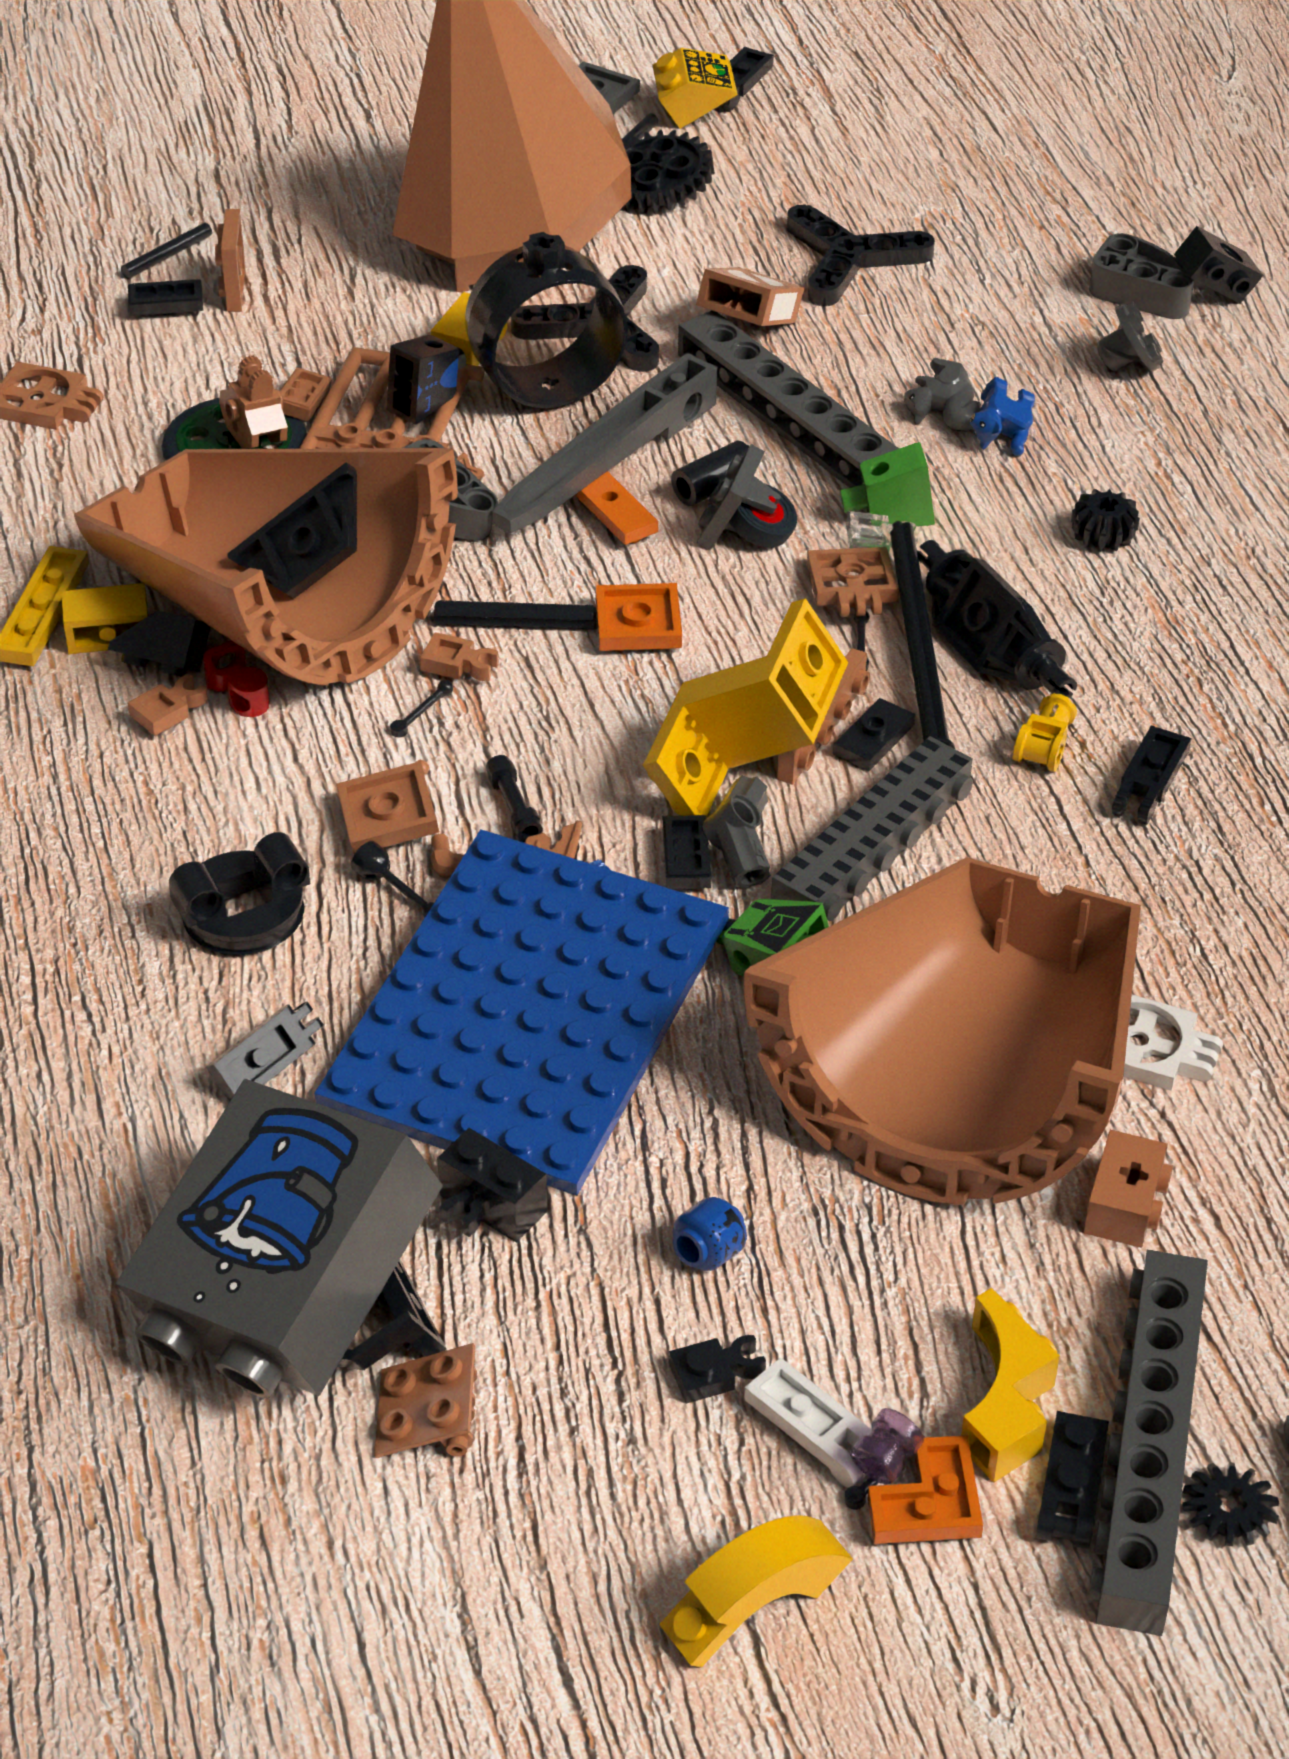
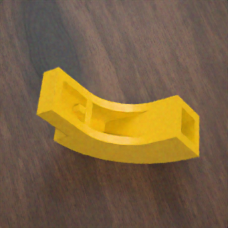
(752, 1570)

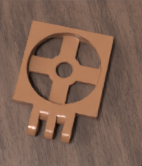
(52, 408)
(868, 563)

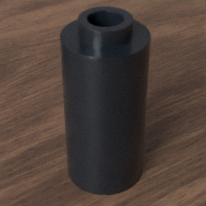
(699, 478)

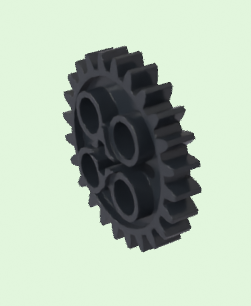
(667, 169)

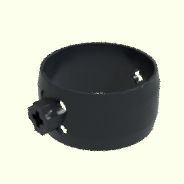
(508, 285)

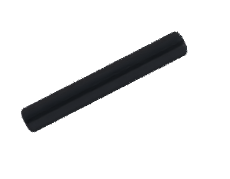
(515, 614)

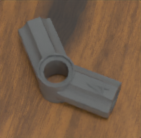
(734, 831)

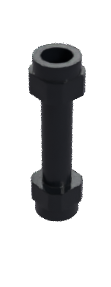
(503, 776)

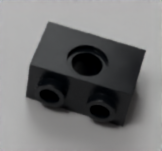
(1218, 264)

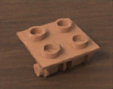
(427, 1403)

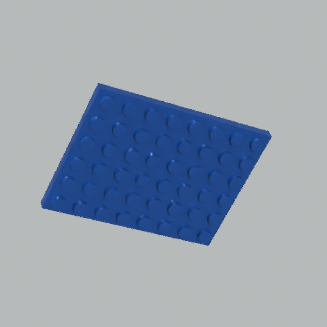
(525, 1007)

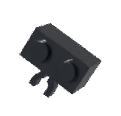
(490, 1187)

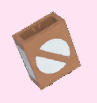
(750, 296)

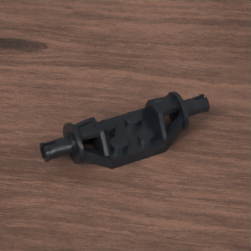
(991, 622)

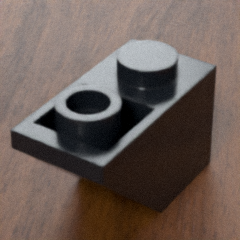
(166, 639)

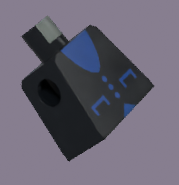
(422, 376)

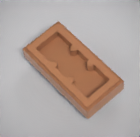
(304, 393)

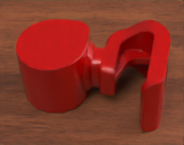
(245, 685)

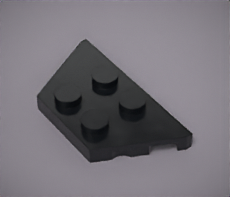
(306, 536)

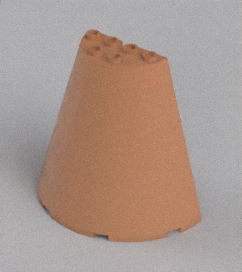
(211, 500)
(954, 1031)

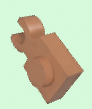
(455, 655)
(166, 707)

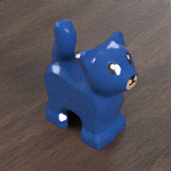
(1003, 416)

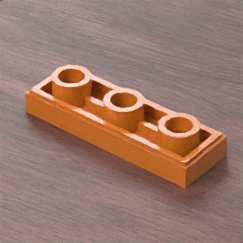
(618, 509)

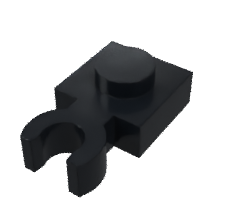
(709, 1370)

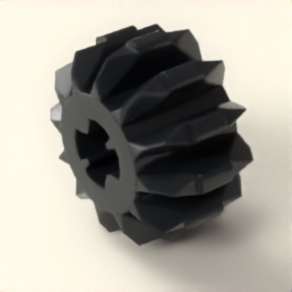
(1105, 519)

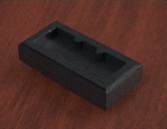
(165, 297)
(874, 734)
(686, 852)

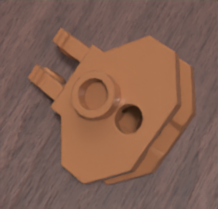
(253, 406)

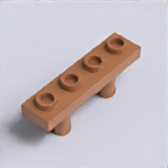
(853, 683)

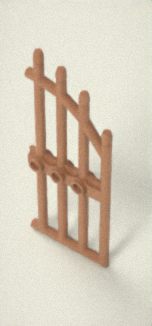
(354, 434)

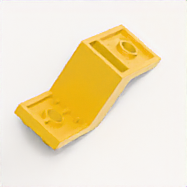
(746, 712)

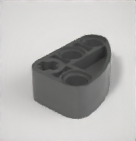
(1143, 273)
(473, 504)

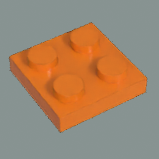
(638, 616)

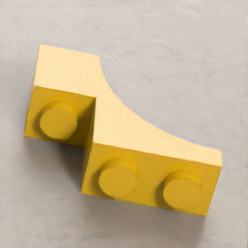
(1007, 1424)

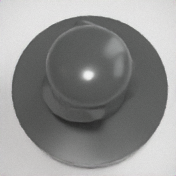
(1130, 342)

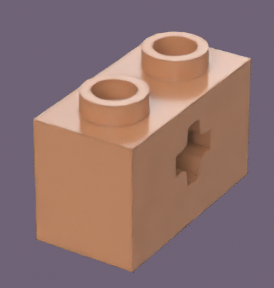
(1126, 1189)

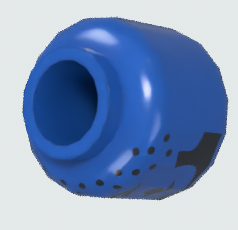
(709, 1234)

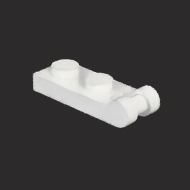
(808, 1417)

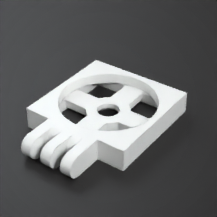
(1191, 1056)

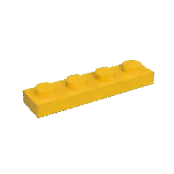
(41, 605)

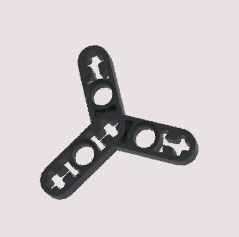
(851, 252)
(545, 322)

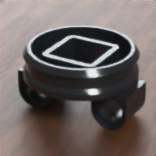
(272, 869)

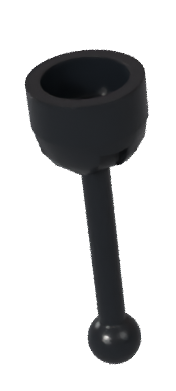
(373, 863)

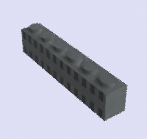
(876, 828)

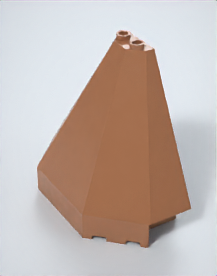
(505, 141)

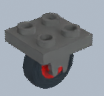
(747, 506)

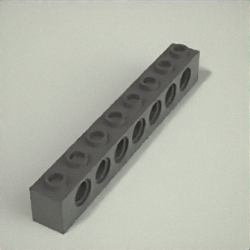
(783, 397)
(1158, 1403)

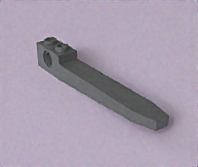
(655, 408)

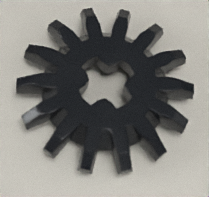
(1237, 1521)

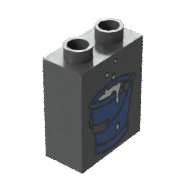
(278, 1240)

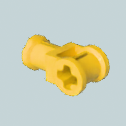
(1045, 734)

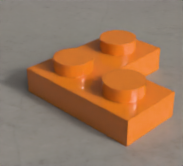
(935, 1508)

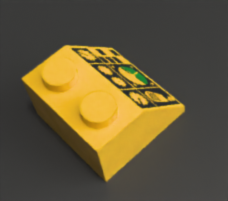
(693, 83)

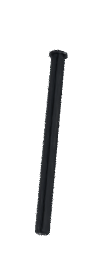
(918, 633)

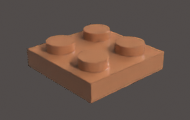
(231, 258)
(388, 807)

